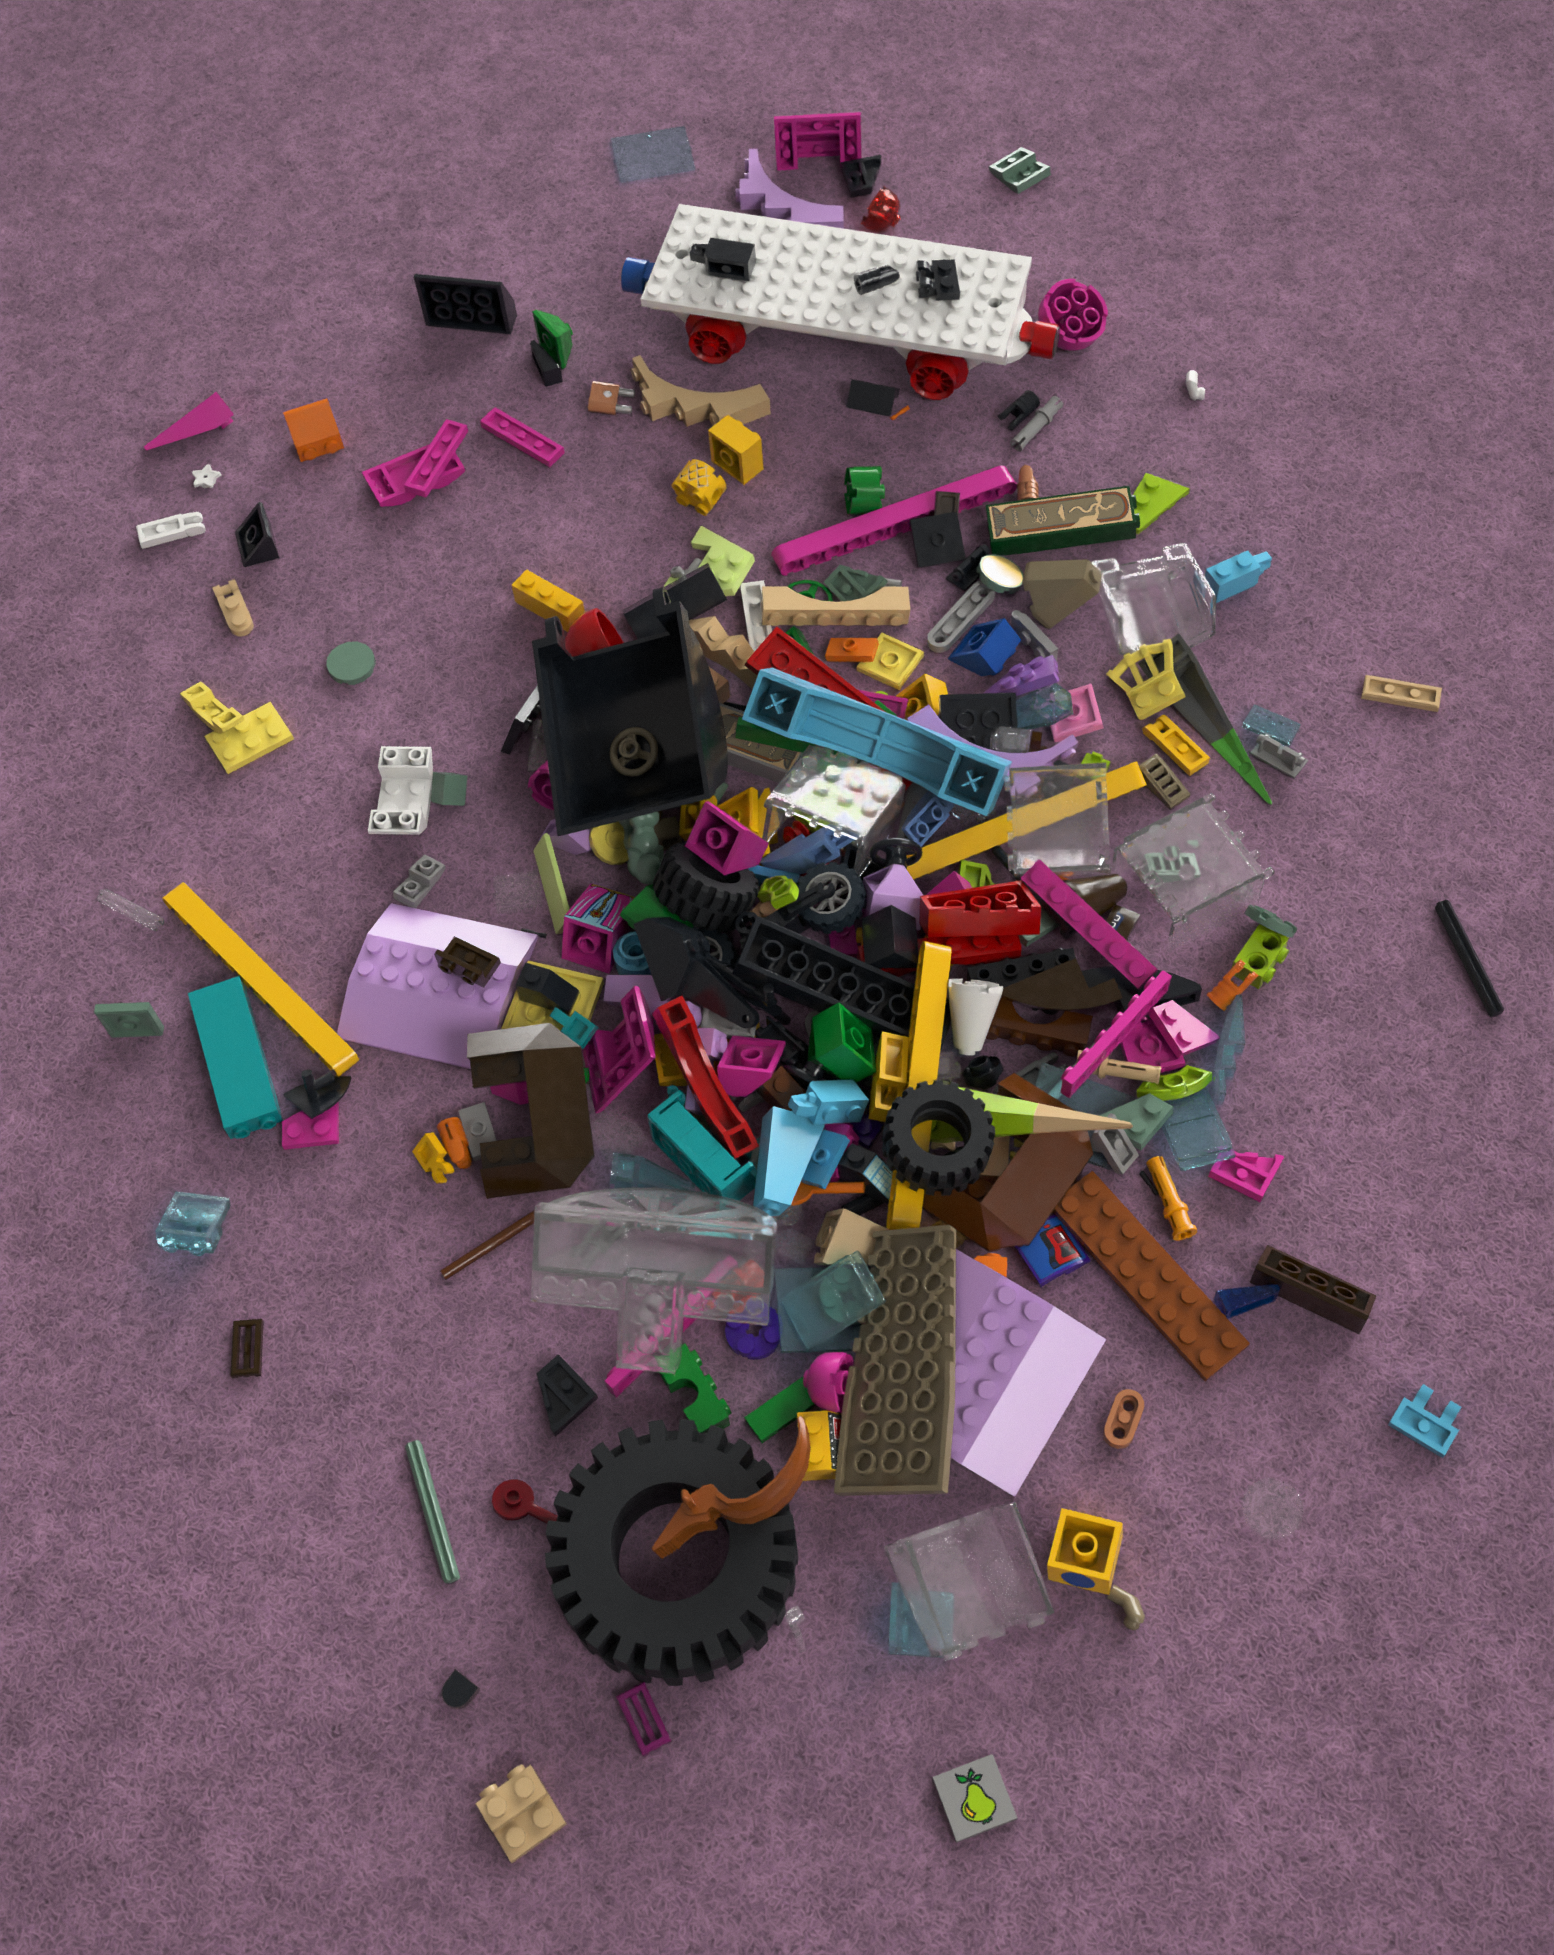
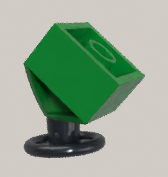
(838, 1047)

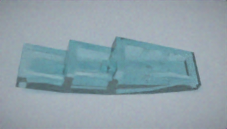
(1230, 1044)

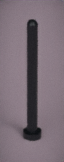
(1066, 930)

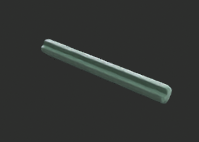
(432, 1512)

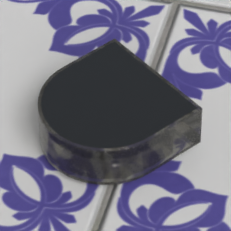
(458, 1691)

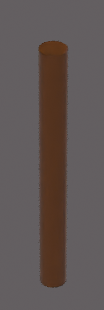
(488, 1245)

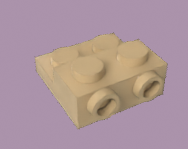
(520, 1812)

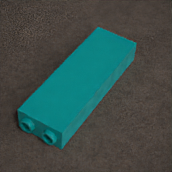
(235, 1058)

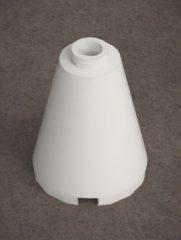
(972, 1012)

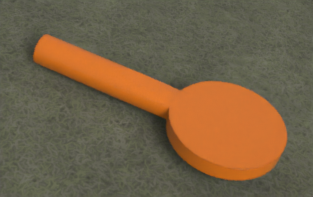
(805, 1191)

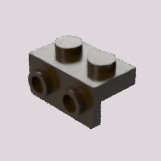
(467, 961)

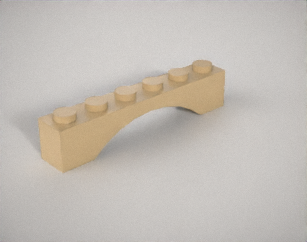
(786, 607)

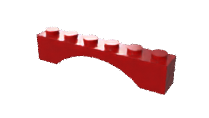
(967, 950)
(688, 1051)

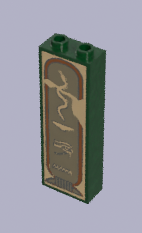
(1062, 521)

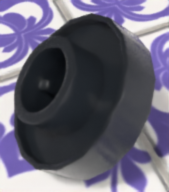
(983, 1072)

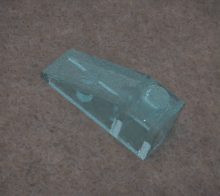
(1044, 707)
(639, 1172)

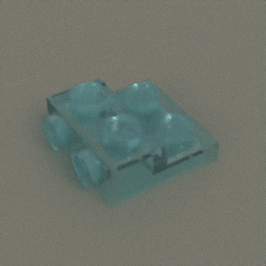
(192, 1223)

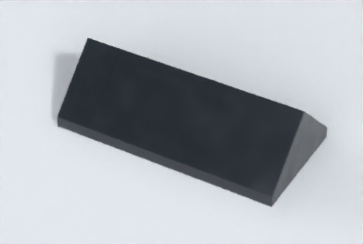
(696, 591)

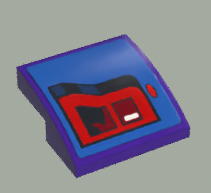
(1052, 1252)

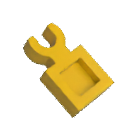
(430, 1156)

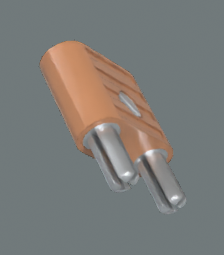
(605, 398)

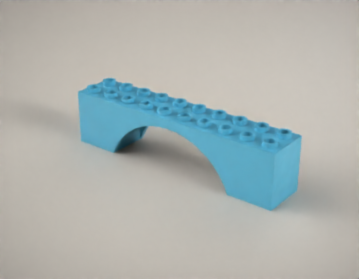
(856, 729)

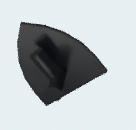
(319, 1094)

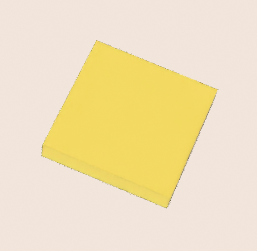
(892, 662)

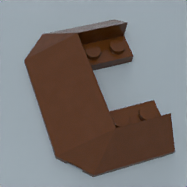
(1025, 1191)

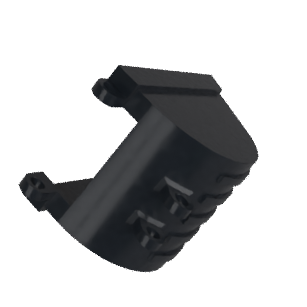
(642, 683)

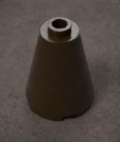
(1099, 891)

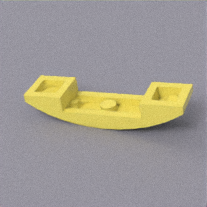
(209, 709)

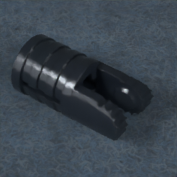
(875, 279)
(1021, 408)

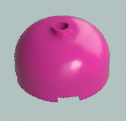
(1078, 312)

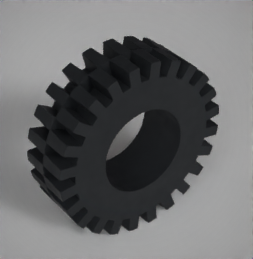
(668, 1636)

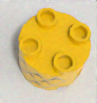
(698, 486)

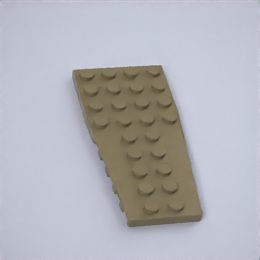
(903, 1372)

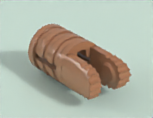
(1027, 486)

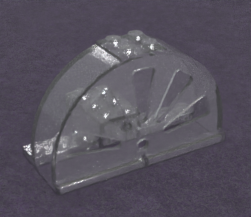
(656, 1262)

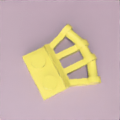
(1156, 692)

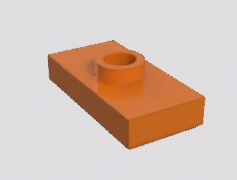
(851, 649)

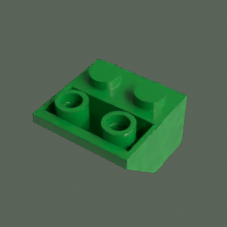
(646, 906)

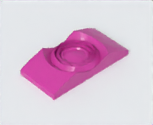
(389, 478)

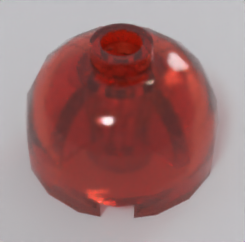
(882, 211)

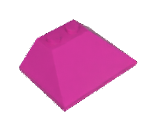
(816, 137)
(620, 1054)

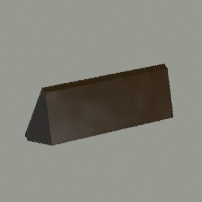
(1314, 1289)

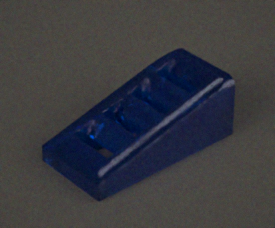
(1241, 1300)

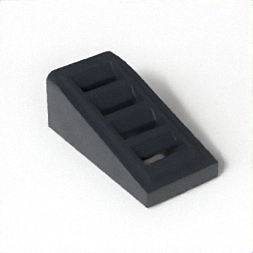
(547, 367)

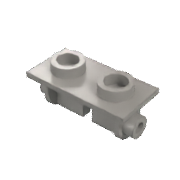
(1278, 756)

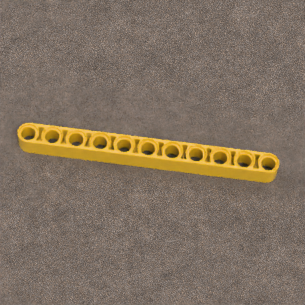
(995, 831)
(262, 979)
(922, 1065)

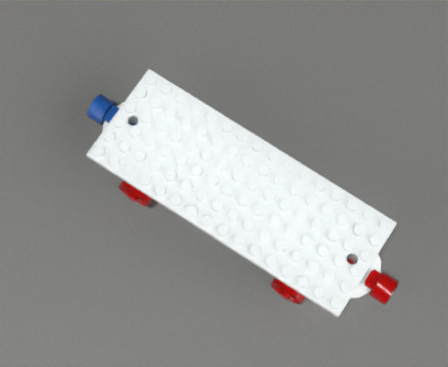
(809, 288)

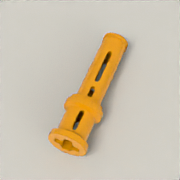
(1174, 1209)

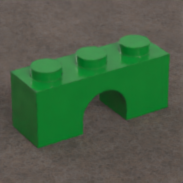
(707, 1408)

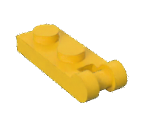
(1176, 745)

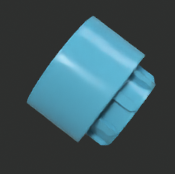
(625, 955)

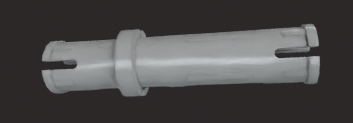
(1042, 417)

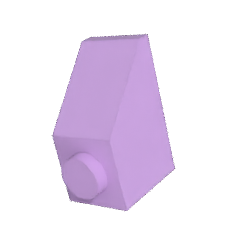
(573, 843)

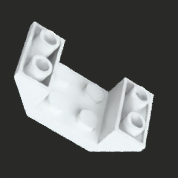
(403, 791)

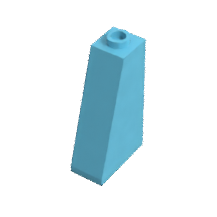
(783, 1157)

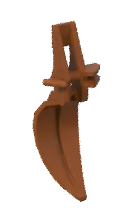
(706, 1504)

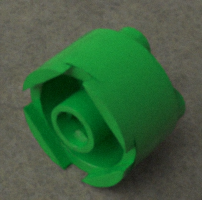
(863, 489)

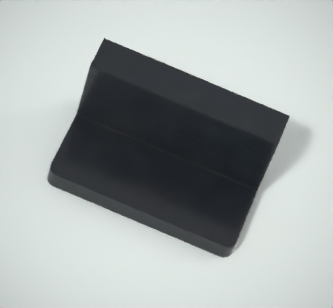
(871, 397)

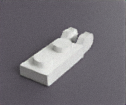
(170, 529)

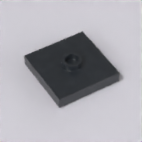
(937, 539)

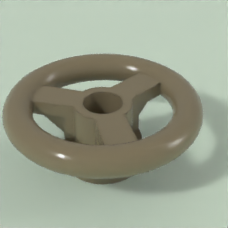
(626, 744)

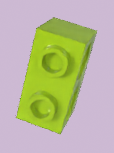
(1257, 955)

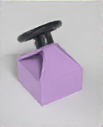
(893, 883)

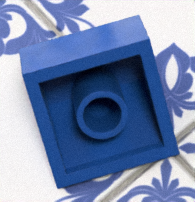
(986, 647)

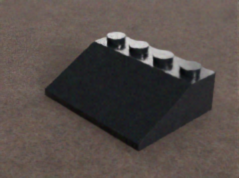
(465, 304)

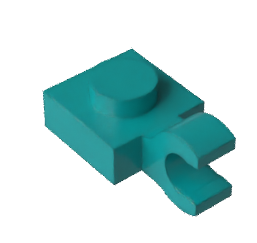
(575, 1027)

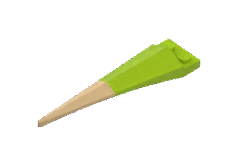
(1025, 1117)

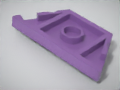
(1028, 677)

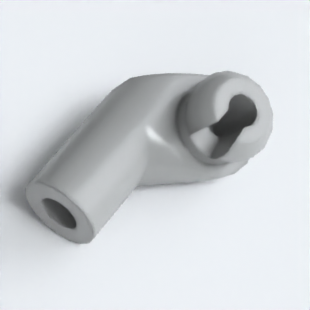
(677, 572)

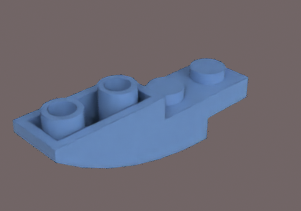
(926, 817)
(806, 852)

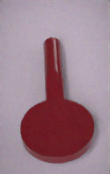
(515, 1500)

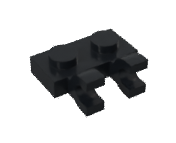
(944, 276)

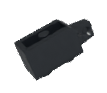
(726, 258)

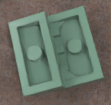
(1020, 170)

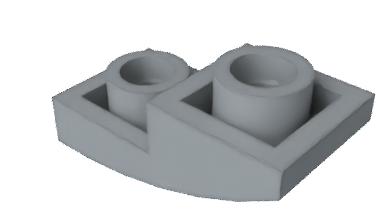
(421, 879)

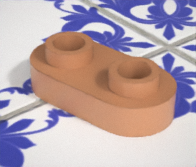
(1123, 1420)

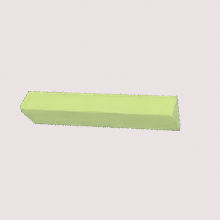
(551, 882)

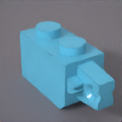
(1236, 574)
(830, 1102)

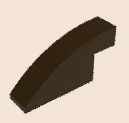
(1061, 990)

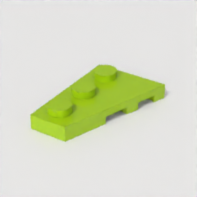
(1155, 497)

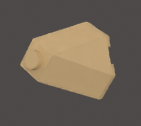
(843, 1235)

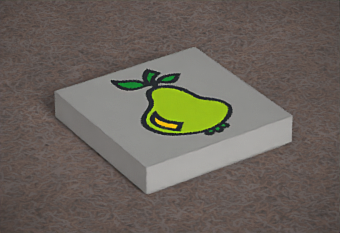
(974, 1798)

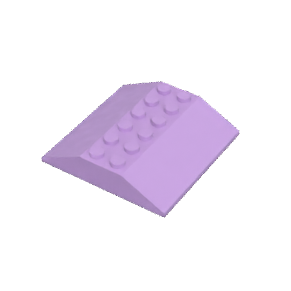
(411, 1006)
(1012, 1373)

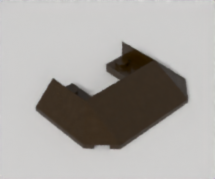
(557, 1106)

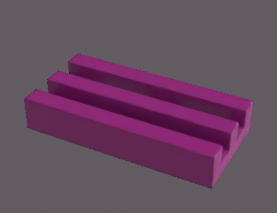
(655, 1743)

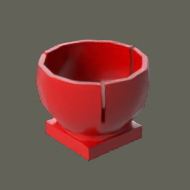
(591, 633)

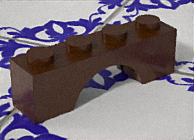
(1065, 1034)

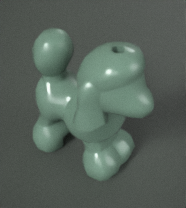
(642, 847)

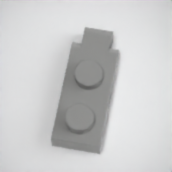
(1032, 635)

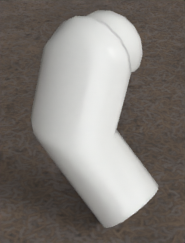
(1191, 383)

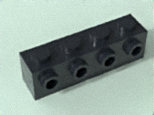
(1011, 970)

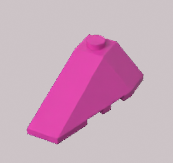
(204, 417)

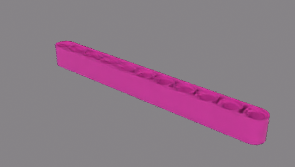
(887, 521)

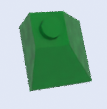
(553, 336)

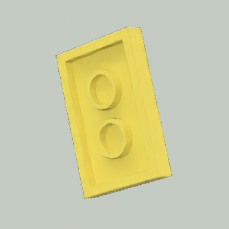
(251, 739)

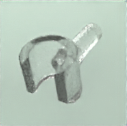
(793, 1619)

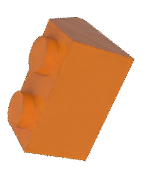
(313, 430)

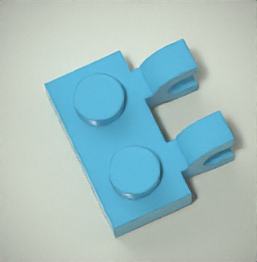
(1422, 1426)

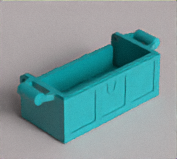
(697, 1150)

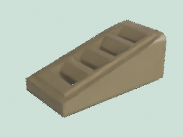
(1161, 768)

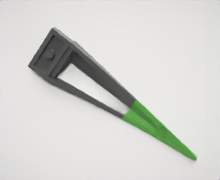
(1205, 711)

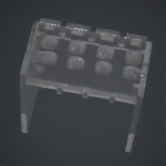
(839, 796)
(1195, 868)

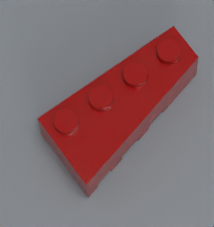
(981, 911)

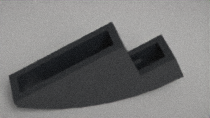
(1180, 989)

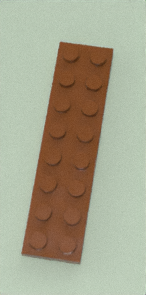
(1150, 1276)

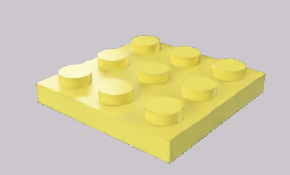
(527, 1014)

